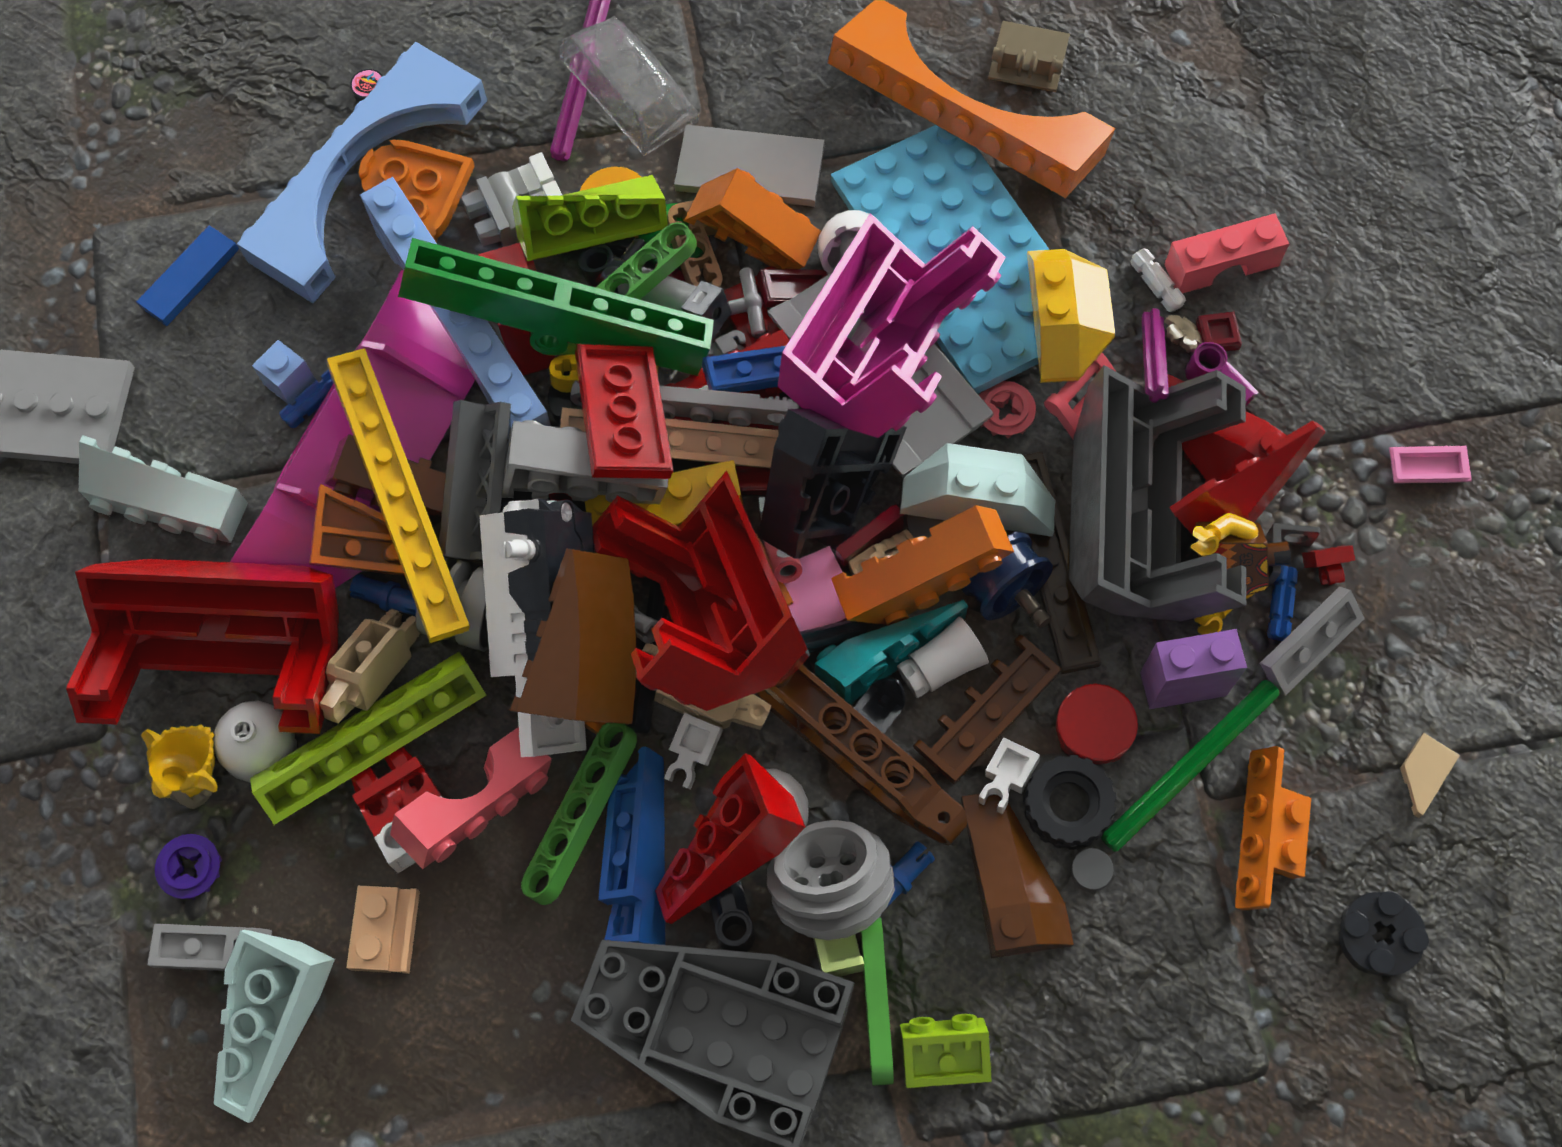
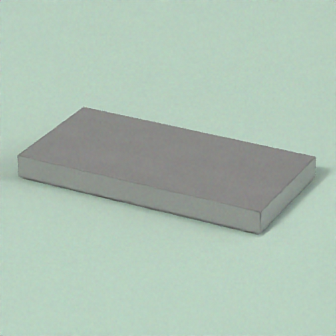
(777, 162)

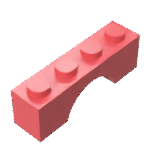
(435, 825)

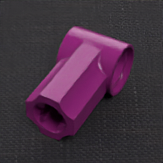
(1217, 358)

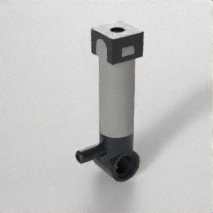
(701, 300)

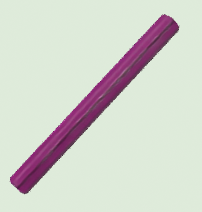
(575, 94)

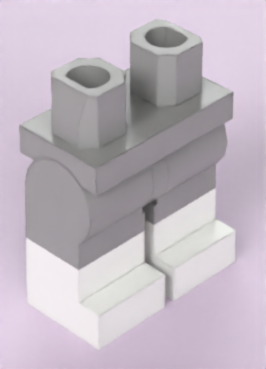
(498, 194)

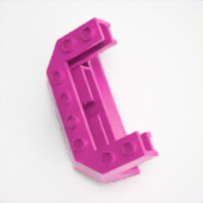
(901, 305)

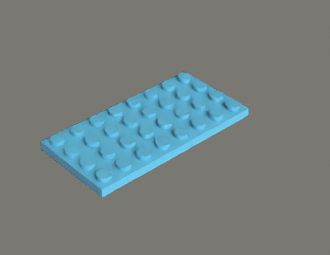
(927, 197)

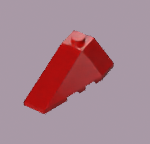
(1222, 450)
(1252, 482)
(742, 831)

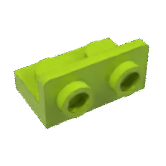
(946, 1051)

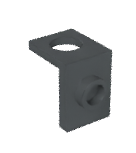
(1279, 533)

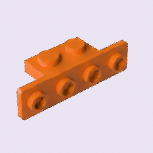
(1272, 830)

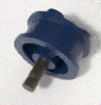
(1013, 583)

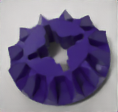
(169, 866)

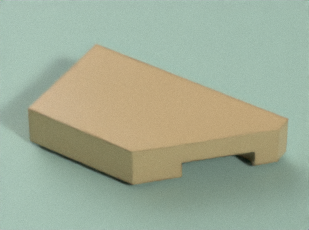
(1426, 771)

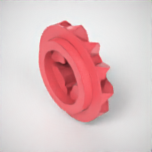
(1022, 406)

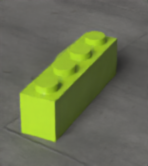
(588, 217)

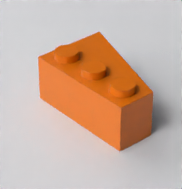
(756, 218)

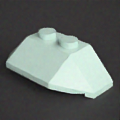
(971, 476)

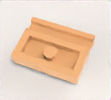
(383, 929)

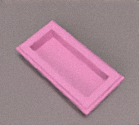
(1430, 464)

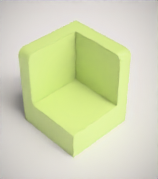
(839, 956)

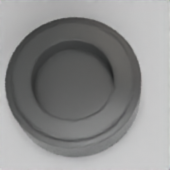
(1092, 869)

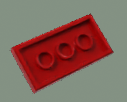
(623, 412)

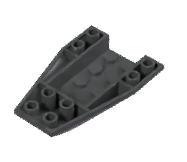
(721, 1029)

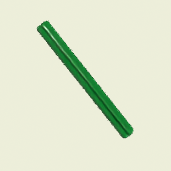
(1190, 765)

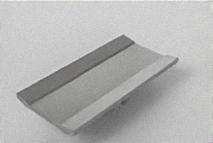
(949, 418)

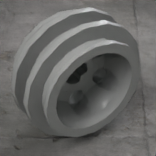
(831, 880)

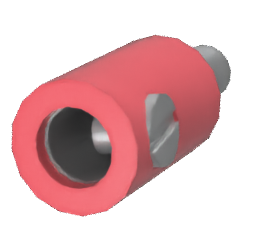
(783, 566)

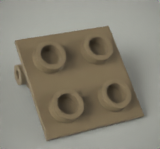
(1029, 56)

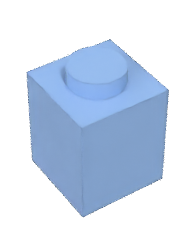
(283, 372)

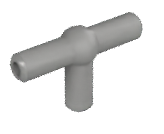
(750, 303)

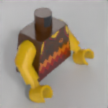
(1243, 545)

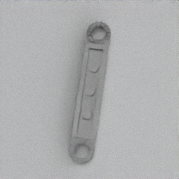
(710, 405)

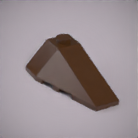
(1015, 890)

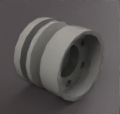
(472, 597)

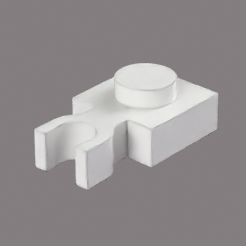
(694, 743)
(1009, 769)

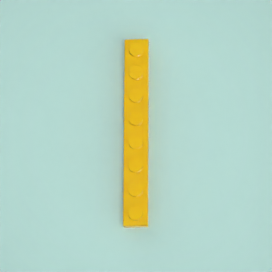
(398, 496)

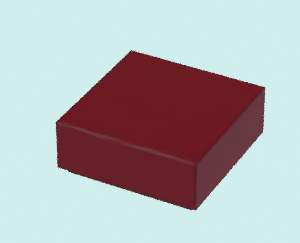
(1220, 329)

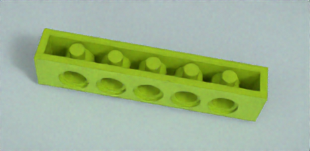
(366, 738)

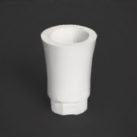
(943, 659)

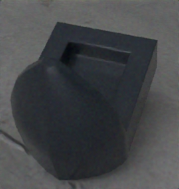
(882, 703)

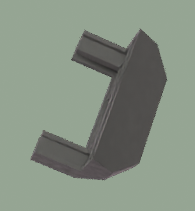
(1122, 489)

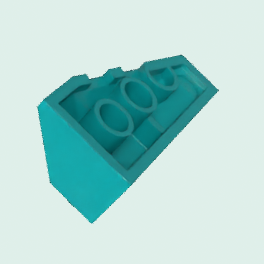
(875, 655)

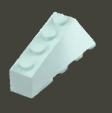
(158, 494)

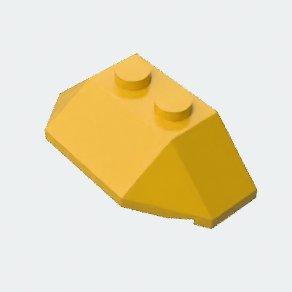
(1069, 313)

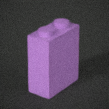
(1193, 668)

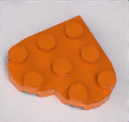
(427, 176)

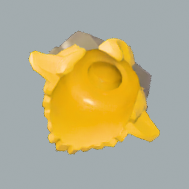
(181, 764)

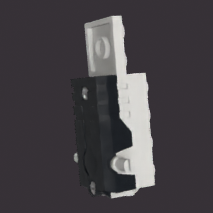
(519, 570)

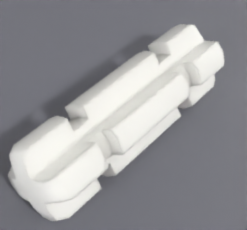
(1158, 280)

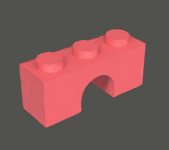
(1200, 258)

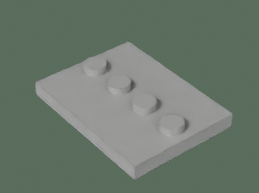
(56, 400)

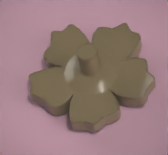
(1184, 332)

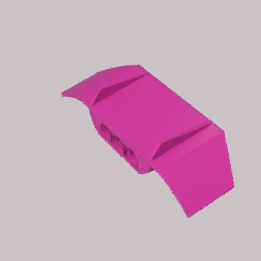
(419, 381)

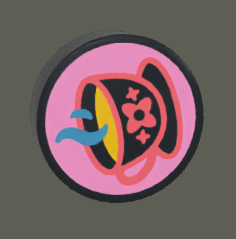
(364, 82)

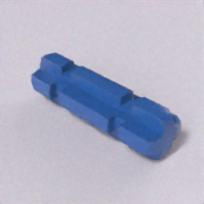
(307, 401)
(1282, 604)

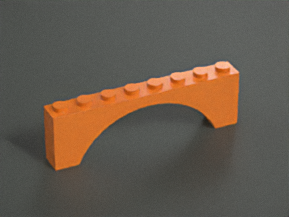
(1045, 149)

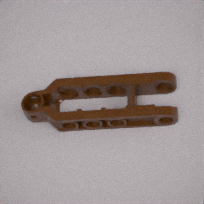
(811, 712)

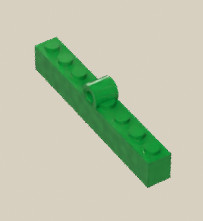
(552, 307)

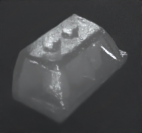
(628, 83)

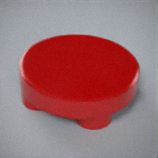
(1096, 723)

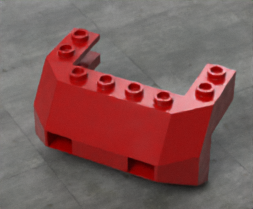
(725, 603)
(206, 621)

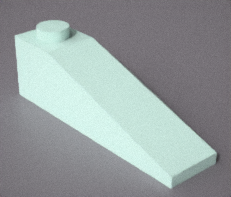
(268, 1003)

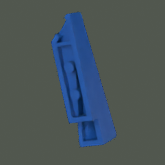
(635, 853)

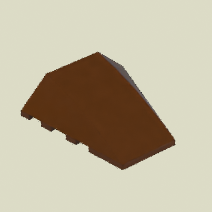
(585, 644)

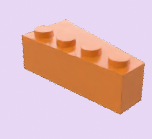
(924, 568)

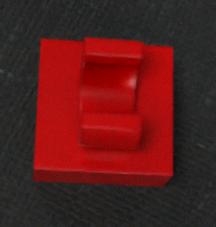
(1329, 562)

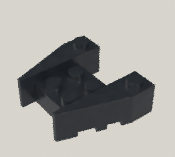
(821, 480)

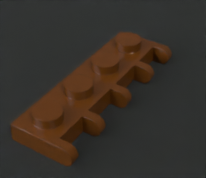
(991, 712)

